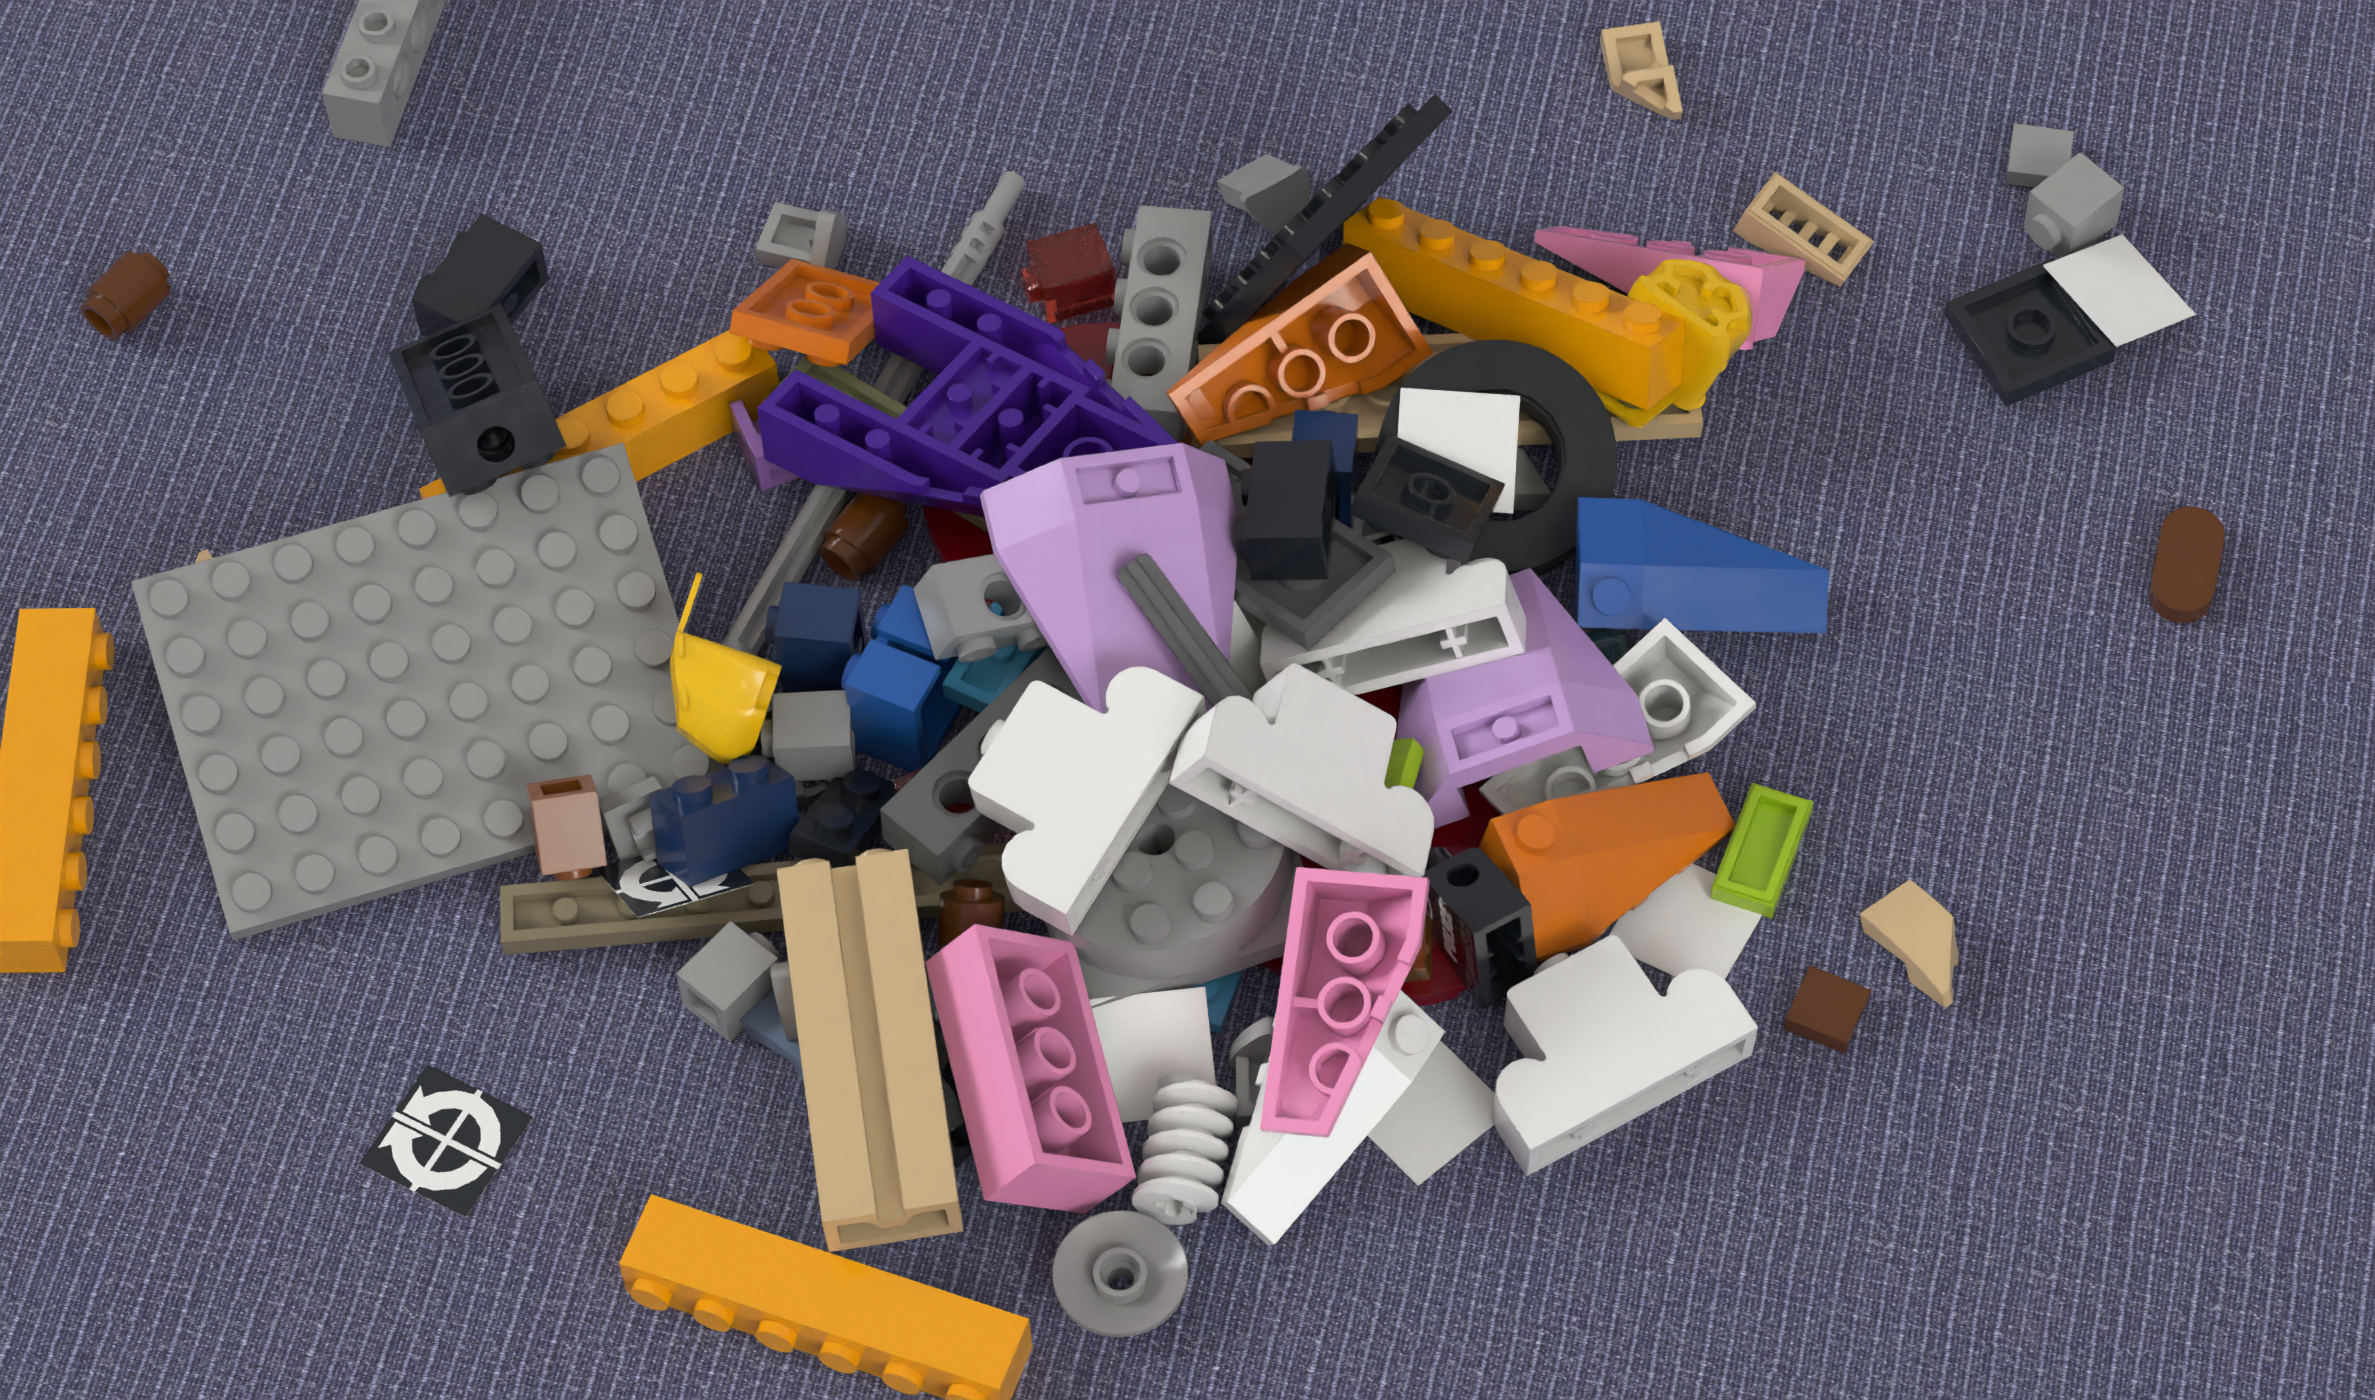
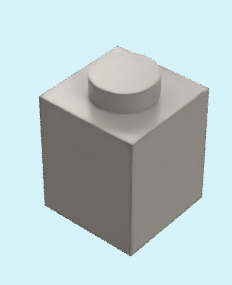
(2073, 207)
(810, 735)
(728, 978)

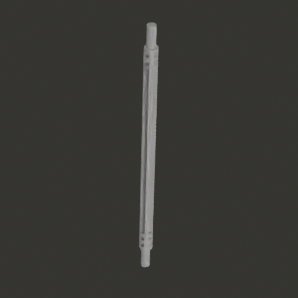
(895, 381)

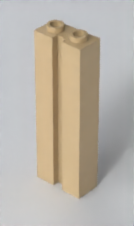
(868, 1051)

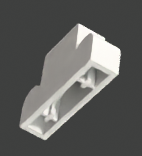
(1413, 625)
(1308, 773)
(1078, 784)
(1607, 1048)

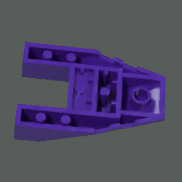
(998, 408)

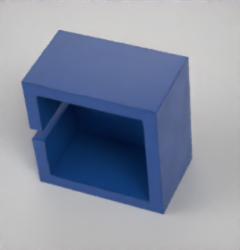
(899, 689)

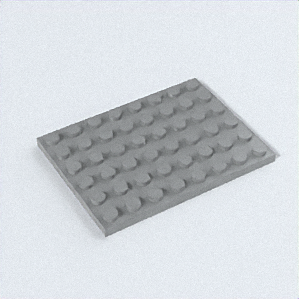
(399, 677)

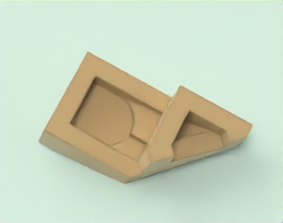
(1640, 67)
(1920, 935)

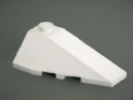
(1686, 710)
(1282, 1173)

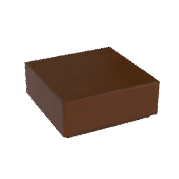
(1827, 1009)

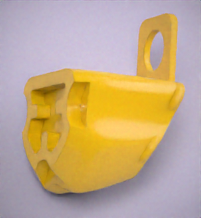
(1716, 327)
(718, 692)

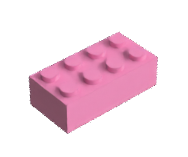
(1029, 1070)

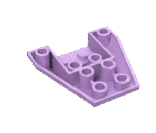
(1086, 516)
(1521, 708)

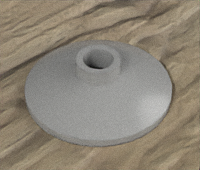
(1115, 1247)

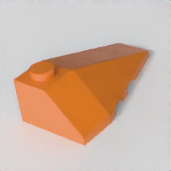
(1312, 344)
(1603, 852)

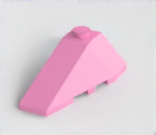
(1620, 262)

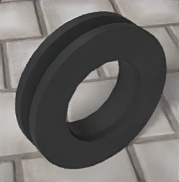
(1568, 412)

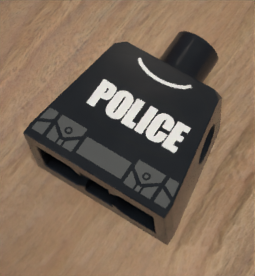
(1474, 900)

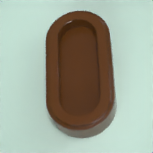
(2186, 564)

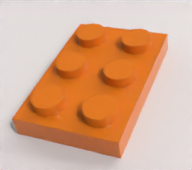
(810, 313)

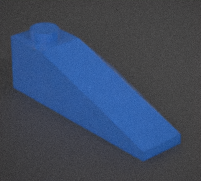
(1656, 564)

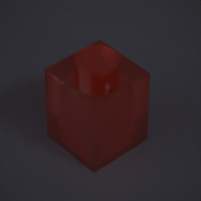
(1069, 273)

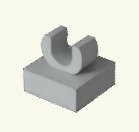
(629, 820)

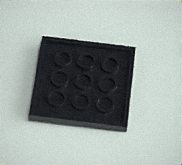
(1320, 219)

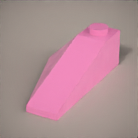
(1339, 978)

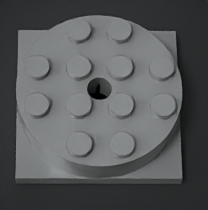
(1191, 913)

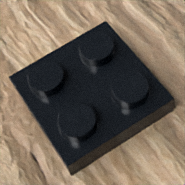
(2028, 334)
(1426, 499)

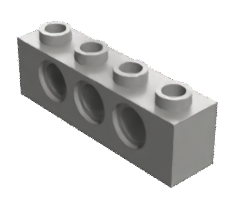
(378, 67)
(1180, 247)
(958, 617)

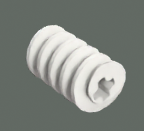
(1184, 1149)

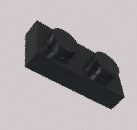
(842, 819)

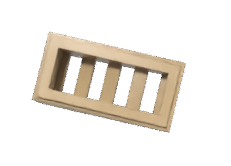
(1796, 206)

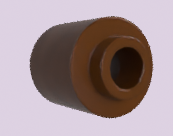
(126, 294)
(863, 535)
(965, 905)

